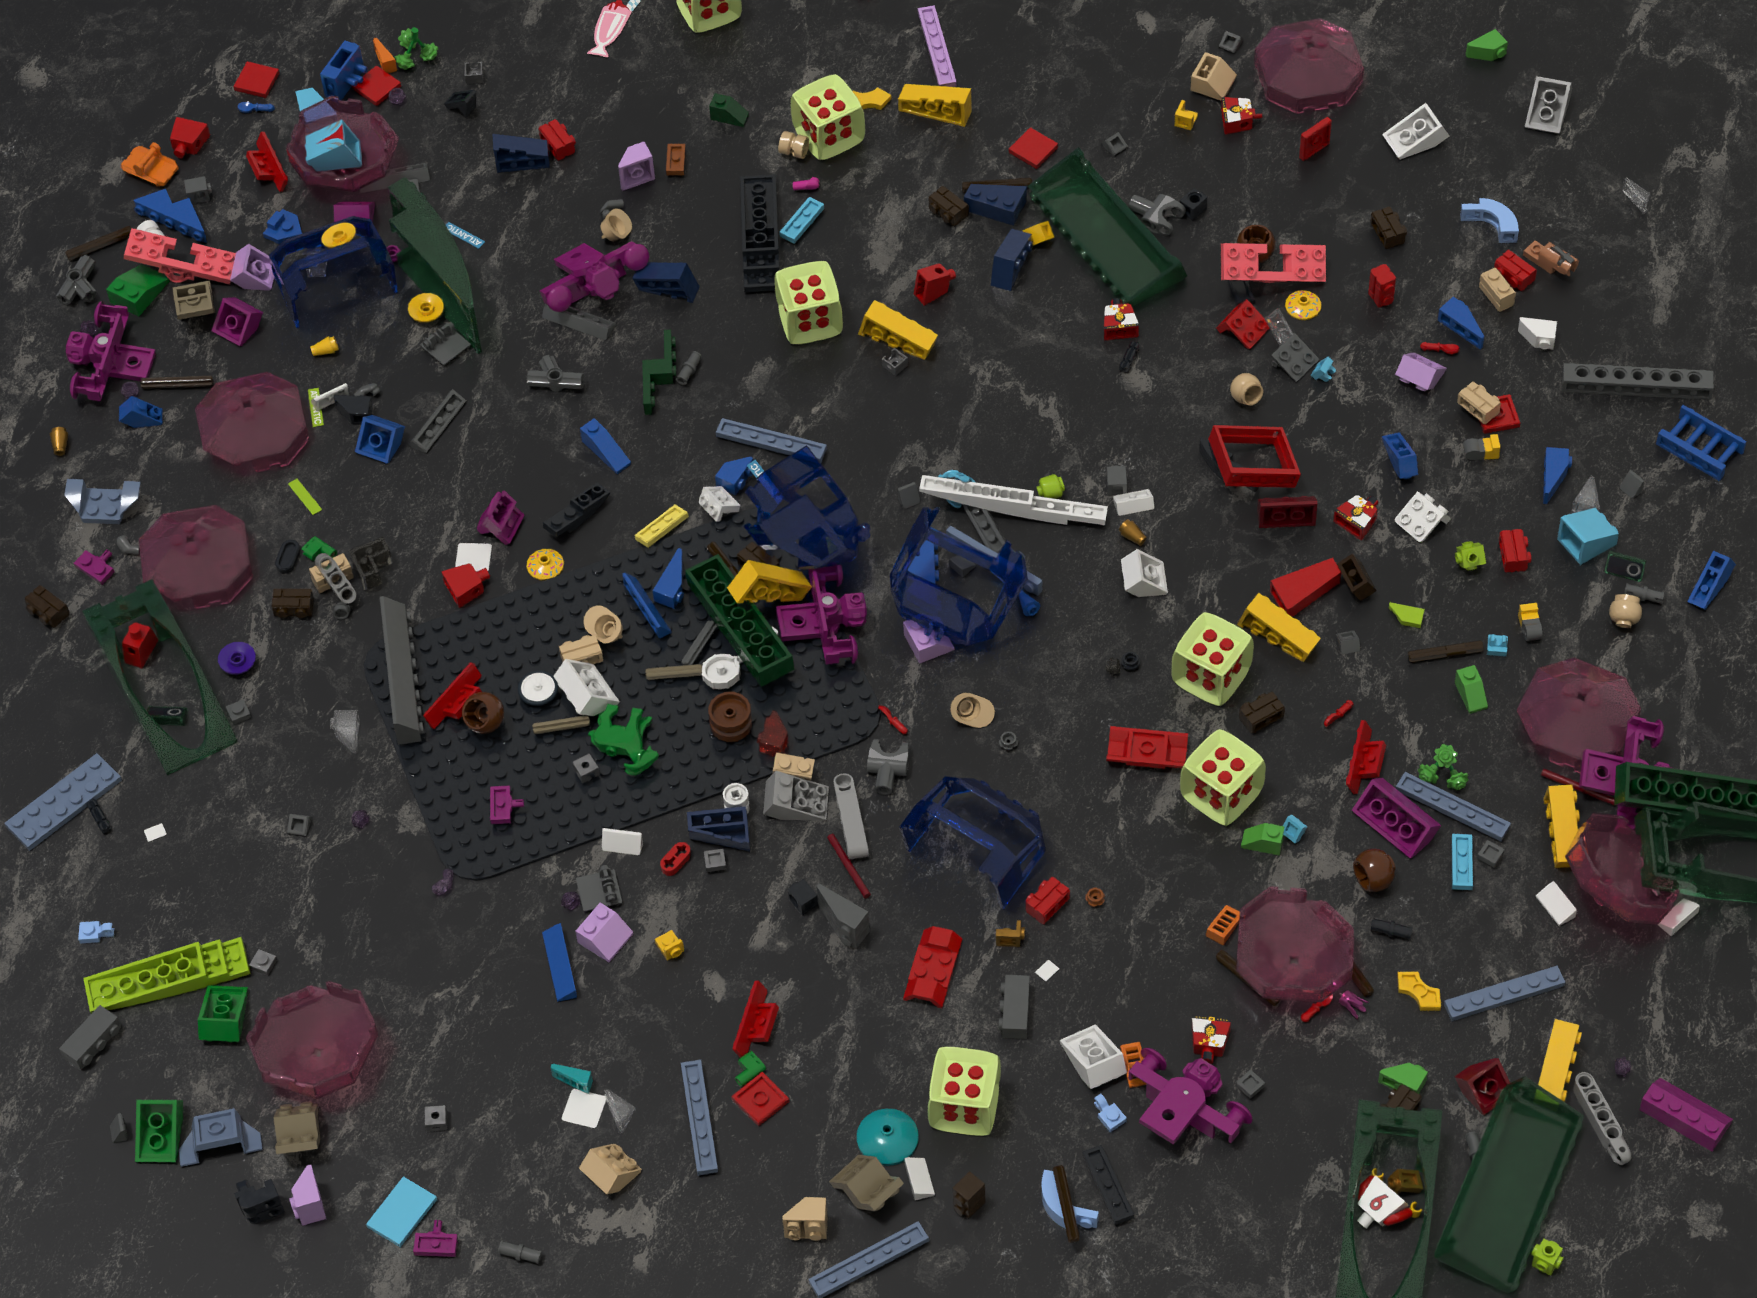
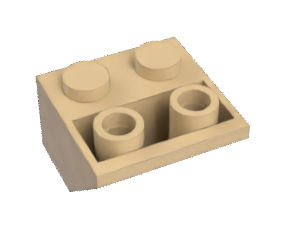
(1212, 77)
(609, 1168)
(807, 1220)

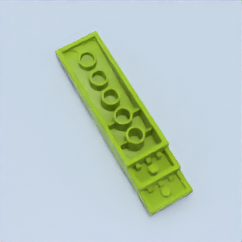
(168, 974)

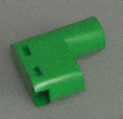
(315, 547)
(752, 1067)

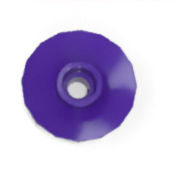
(236, 652)

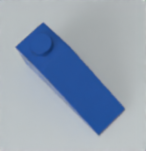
(1460, 320)
(604, 446)
(1401, 455)
(1555, 470)
(1711, 580)
(670, 585)

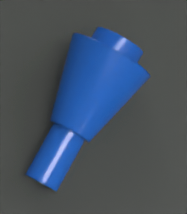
(1028, 604)

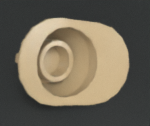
(616, 225)
(603, 624)
(972, 710)

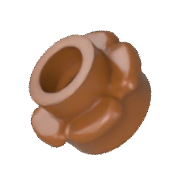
(1095, 892)

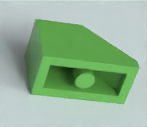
(1487, 46)
(1471, 689)
(1264, 838)
(1407, 1074)

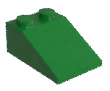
(136, 288)
(222, 1013)
(158, 1130)

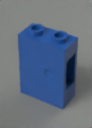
(343, 70)

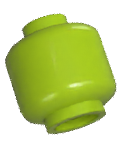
(1050, 487)

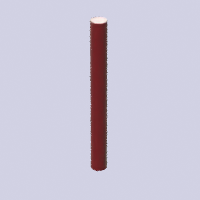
(1566, 781)
(849, 866)

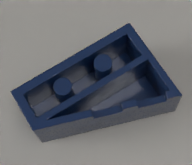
(519, 153)
(996, 201)
(1010, 258)
(667, 278)
(720, 827)

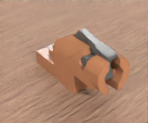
(1551, 258)

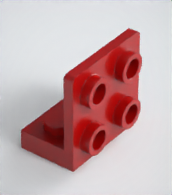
(1245, 324)

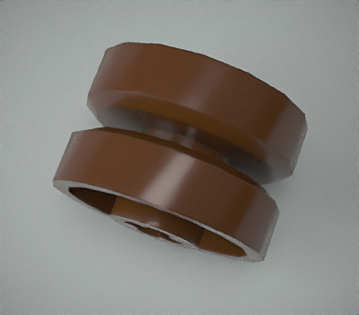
(730, 716)

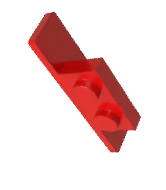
(266, 164)
(454, 697)
(1366, 758)
(756, 1021)

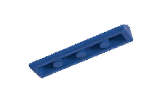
(646, 605)
(559, 963)

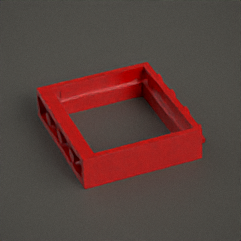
(1254, 477)

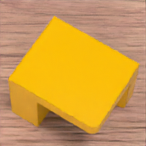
(1185, 118)
(1040, 232)

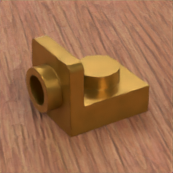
(1010, 937)
(1405, 1181)

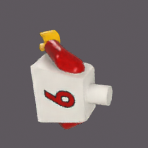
(1382, 1203)

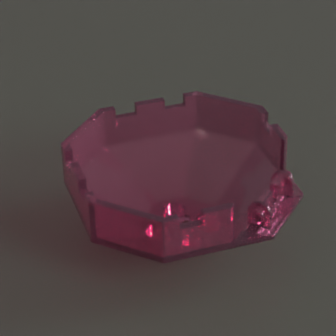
(1308, 76)
(375, 136)
(264, 433)
(207, 569)
(1571, 725)
(1608, 868)
(1287, 926)
(307, 1021)

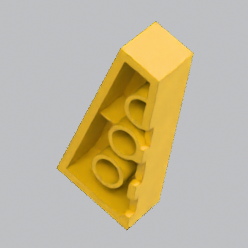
(937, 102)
(897, 330)
(768, 583)
(1278, 627)
(1564, 820)
(1558, 1058)

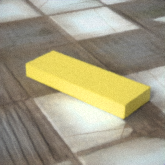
(661, 526)

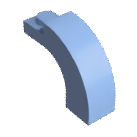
(1495, 214)
(1051, 1203)

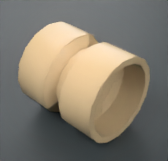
(793, 144)

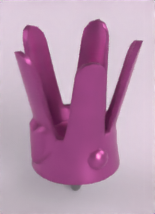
(1349, 998)

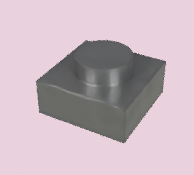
(714, 860)
(263, 962)

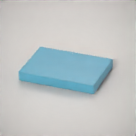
(401, 1211)

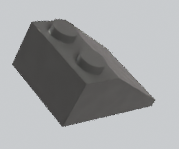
(844, 916)

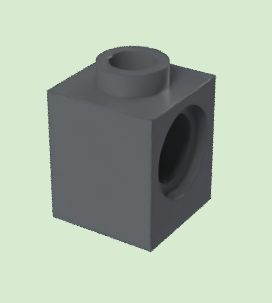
(198, 190)
(1116, 480)

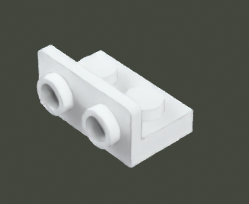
(717, 501)

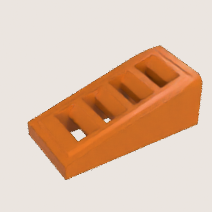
(385, 59)
(1218, 936)
(1131, 1052)

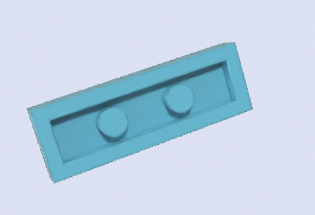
(801, 220)
(1462, 862)

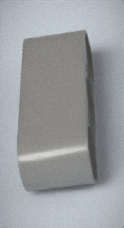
(329, 571)

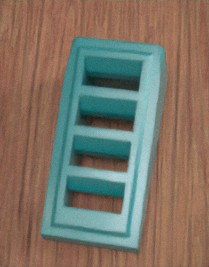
(574, 1077)

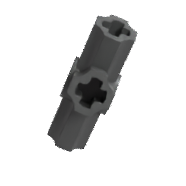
(77, 283)
(553, 377)

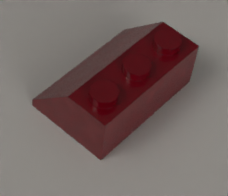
(1287, 512)

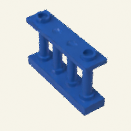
(1694, 456)

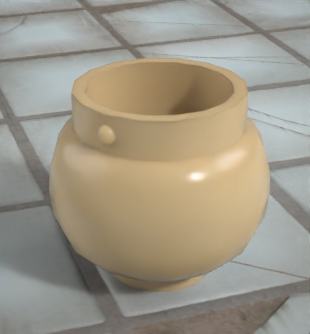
(1246, 389)
(1625, 610)

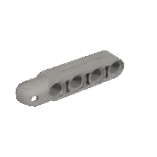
(850, 817)
(1615, 1146)

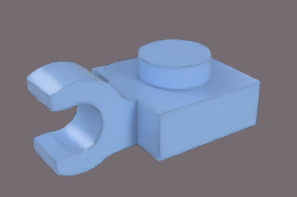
(92, 931)
(1110, 1115)

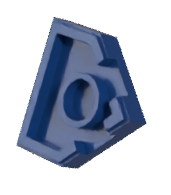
(282, 226)

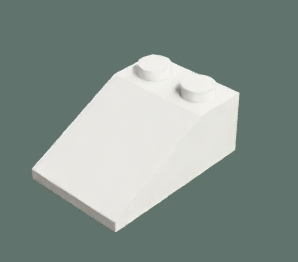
(1416, 133)
(1094, 1056)

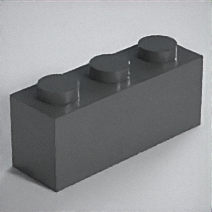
(1014, 1006)
(90, 1037)

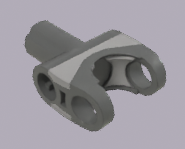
(1156, 212)
(887, 765)

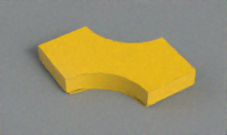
(874, 99)
(1426, 997)

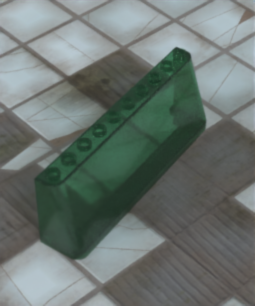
(1105, 230)
(1510, 1185)

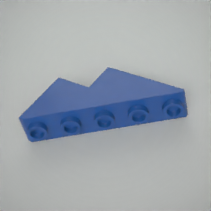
(175, 215)
(925, 563)

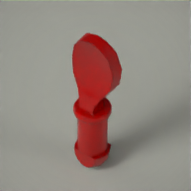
(1447, 348)
(1339, 713)
(893, 720)
(1305, 1017)

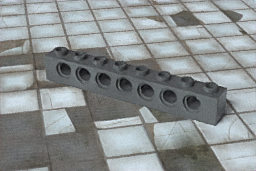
(1637, 381)

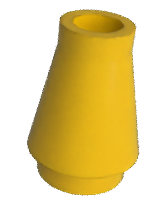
(325, 346)

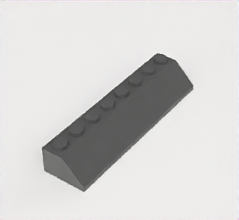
(400, 671)

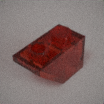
(774, 737)

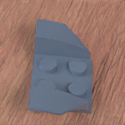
(101, 505)
(218, 1130)

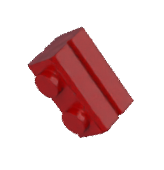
(558, 140)
(1515, 270)
(1382, 285)
(1513, 550)
(1047, 900)

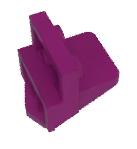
(501, 518)

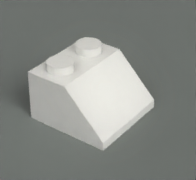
(1143, 574)

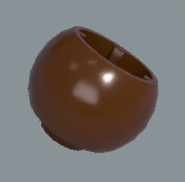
(1258, 235)
(474, 712)
(1374, 870)

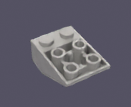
(795, 798)

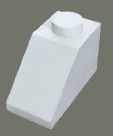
(1538, 332)

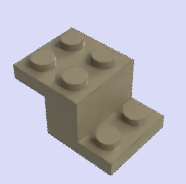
(193, 300)
(297, 1128)
(866, 1183)

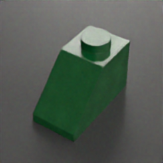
(727, 110)

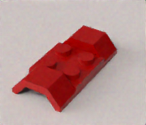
(1147, 747)
(933, 965)

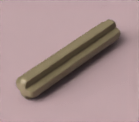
(673, 671)
(561, 724)

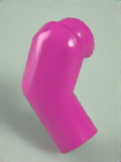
(811, 184)

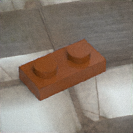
(675, 159)

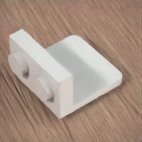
(1421, 516)

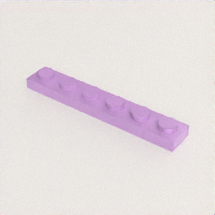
(936, 46)

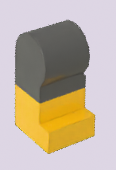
(1482, 448)
(1530, 621)

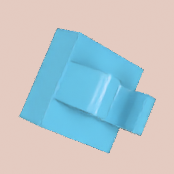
(1322, 369)
(1497, 645)
(1294, 829)

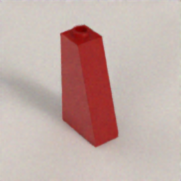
(1304, 586)

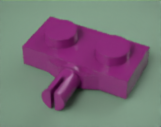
(95, 566)
(502, 804)
(435, 1242)

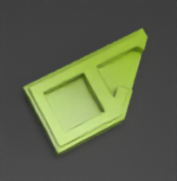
(1407, 615)

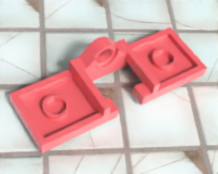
(153, 250)
(1300, 263)

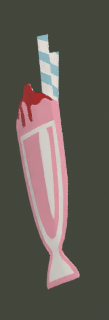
(610, 24)

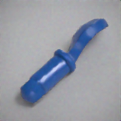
(247, 107)

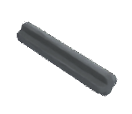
(699, 643)

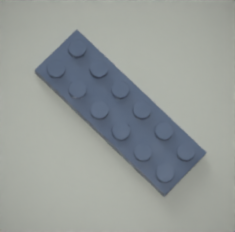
(63, 801)

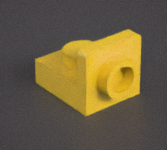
(669, 945)

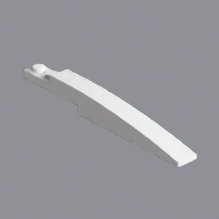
(1013, 501)

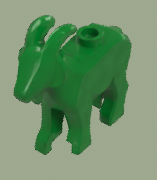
(624, 740)

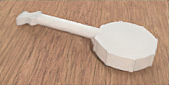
(722, 670)

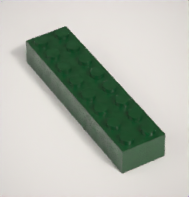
(739, 622)
(1676, 789)

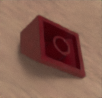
(1483, 1084)

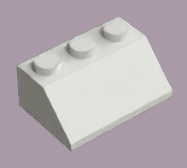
(584, 687)

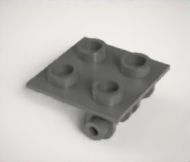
(445, 343)
(1294, 357)
(599, 888)

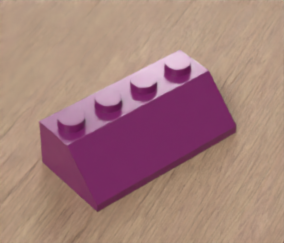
(1395, 817)
(1685, 1114)

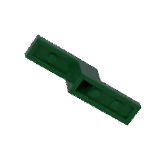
(658, 372)

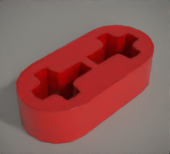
(674, 857)

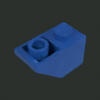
(139, 413)
(733, 475)

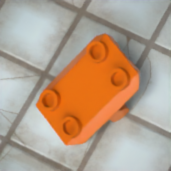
(150, 165)

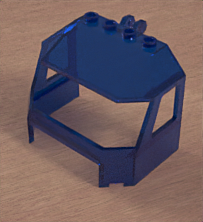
(292, 281)
(824, 535)
(945, 610)
(1001, 862)

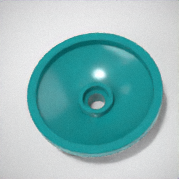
(887, 1146)

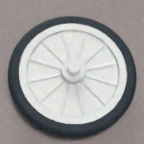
(538, 688)

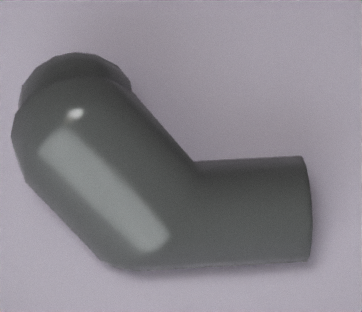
(610, 205)
(364, 390)
(125, 546)

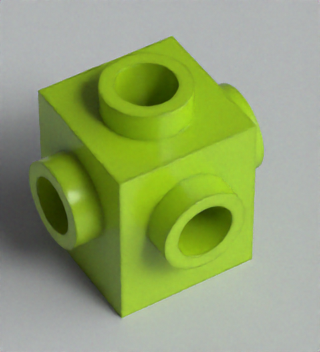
(1470, 555)
(1547, 1256)

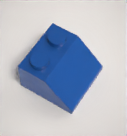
(379, 438)

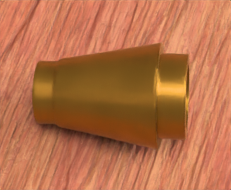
(59, 440)
(1132, 532)

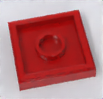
(256, 79)
(376, 85)
(1315, 139)
(1033, 148)
(1505, 419)
(760, 1098)

